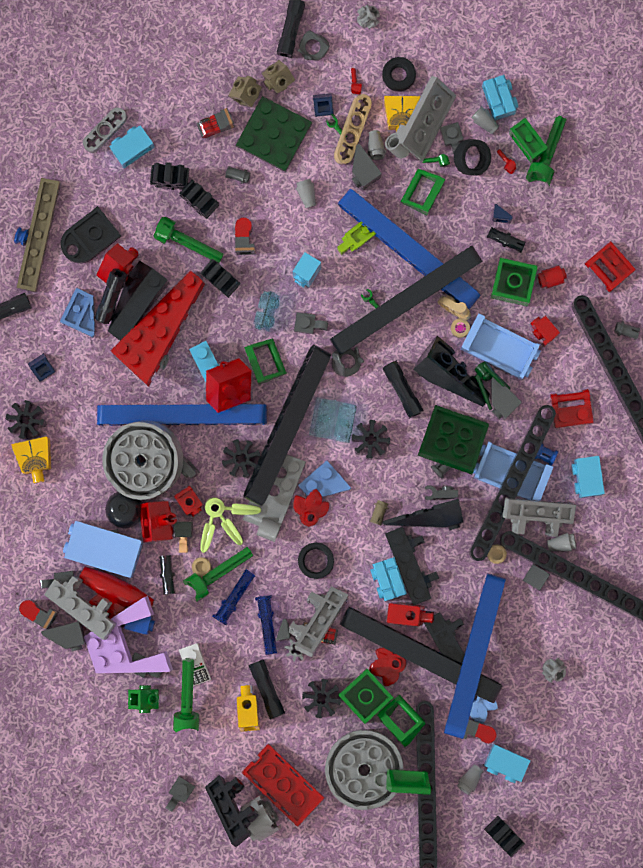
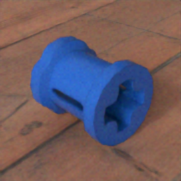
(553, 454)

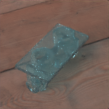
(269, 302)

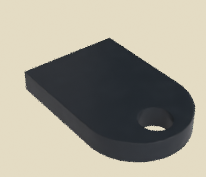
(90, 236)

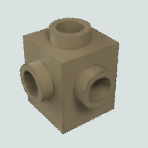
(277, 77)
(245, 91)

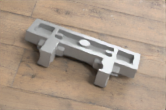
(551, 513)
(327, 610)
(92, 617)

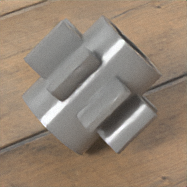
(368, 16)
(291, 648)
(554, 670)

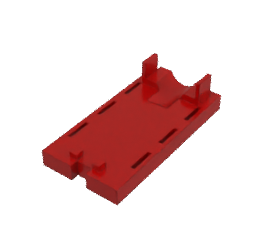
(283, 785)

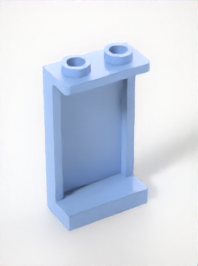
(500, 347)
(495, 464)
(103, 549)

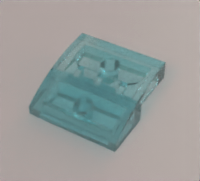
(332, 420)

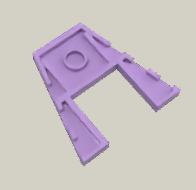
(113, 653)

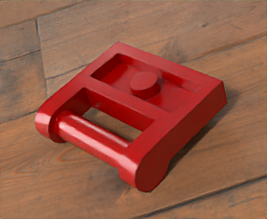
(615, 262)
(575, 414)

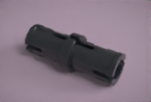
(506, 239)
(167, 575)

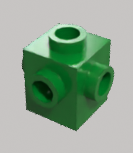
(143, 699)

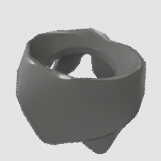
(324, 46)
(339, 367)

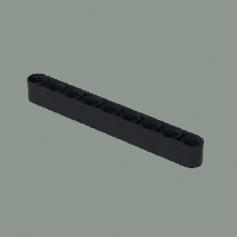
(406, 300)
(608, 365)
(287, 425)
(518, 475)
(567, 575)
(414, 651)
(430, 817)

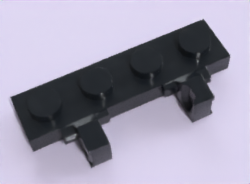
(415, 580)
(443, 635)
(233, 820)

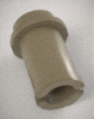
(379, 512)

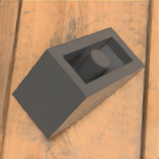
(364, 169)
(502, 400)
(67, 636)

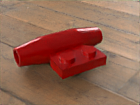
(114, 589)

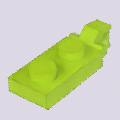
(355, 238)

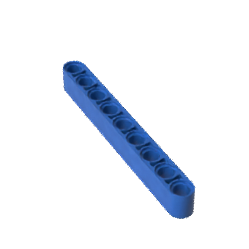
(403, 245)
(181, 414)
(474, 656)

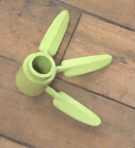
(228, 526)

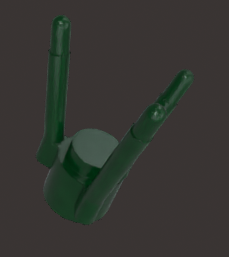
(485, 372)

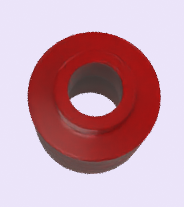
(551, 277)

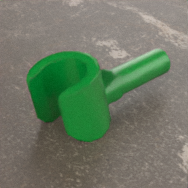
(335, 124)
(442, 159)
(370, 299)

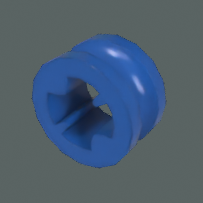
(21, 236)

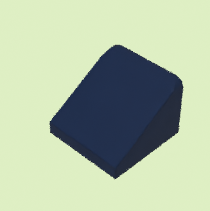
(323, 104)
(501, 215)
(41, 367)

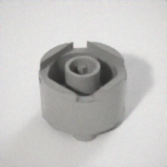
(265, 823)

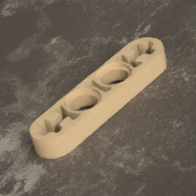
(349, 127)

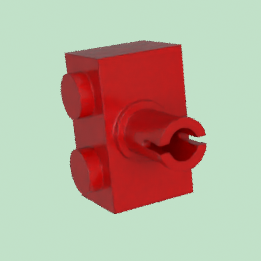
(117, 258)
(157, 521)

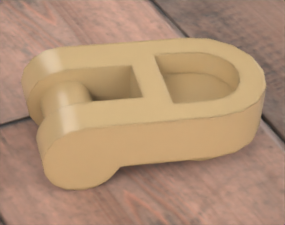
(457, 309)

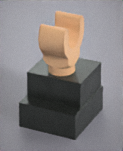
(183, 530)

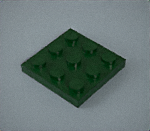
(273, 134)
(453, 439)

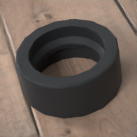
(460, 154)
(301, 560)

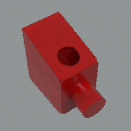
(401, 614)

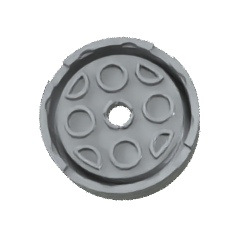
(162, 458)
(343, 766)

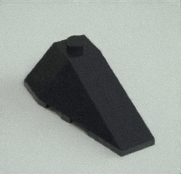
(137, 297)
(443, 370)
(438, 516)

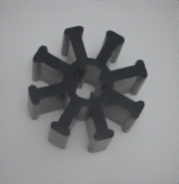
(169, 176)
(199, 199)
(220, 278)
(24, 427)
(375, 435)
(239, 453)
(327, 699)
(504, 836)

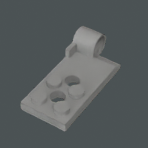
(419, 134)
(276, 507)

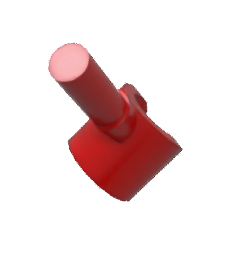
(355, 87)
(510, 167)

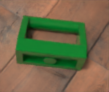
(528, 140)
(439, 182)
(255, 365)
(384, 717)
(408, 781)

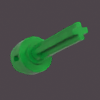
(541, 170)
(166, 230)
(200, 584)
(186, 717)

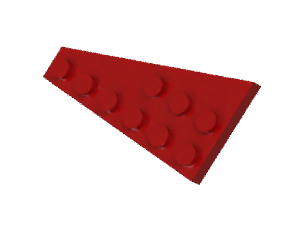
(154, 335)

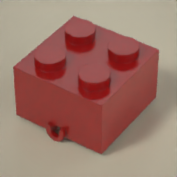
(228, 385)

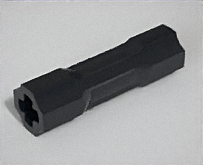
(289, 34)
(110, 297)
(15, 306)
(409, 400)
(271, 701)

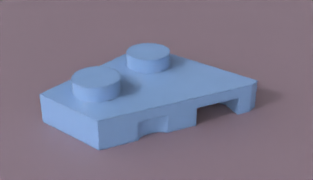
(80, 313)
(325, 480)

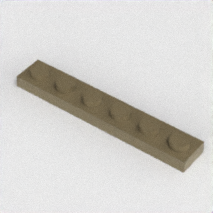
(38, 235)

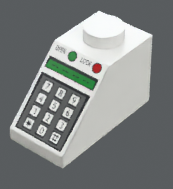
(200, 669)

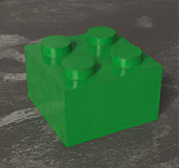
(514, 282)
(365, 696)

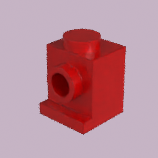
(544, 330)
(188, 493)

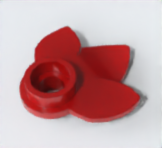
(311, 505)
(384, 666)

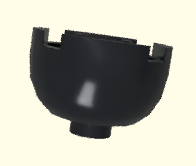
(123, 511)

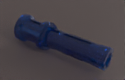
(229, 605)
(266, 614)

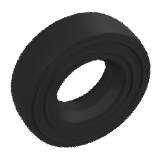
(399, 62)

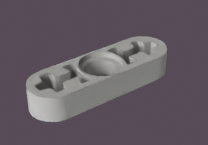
(104, 122)

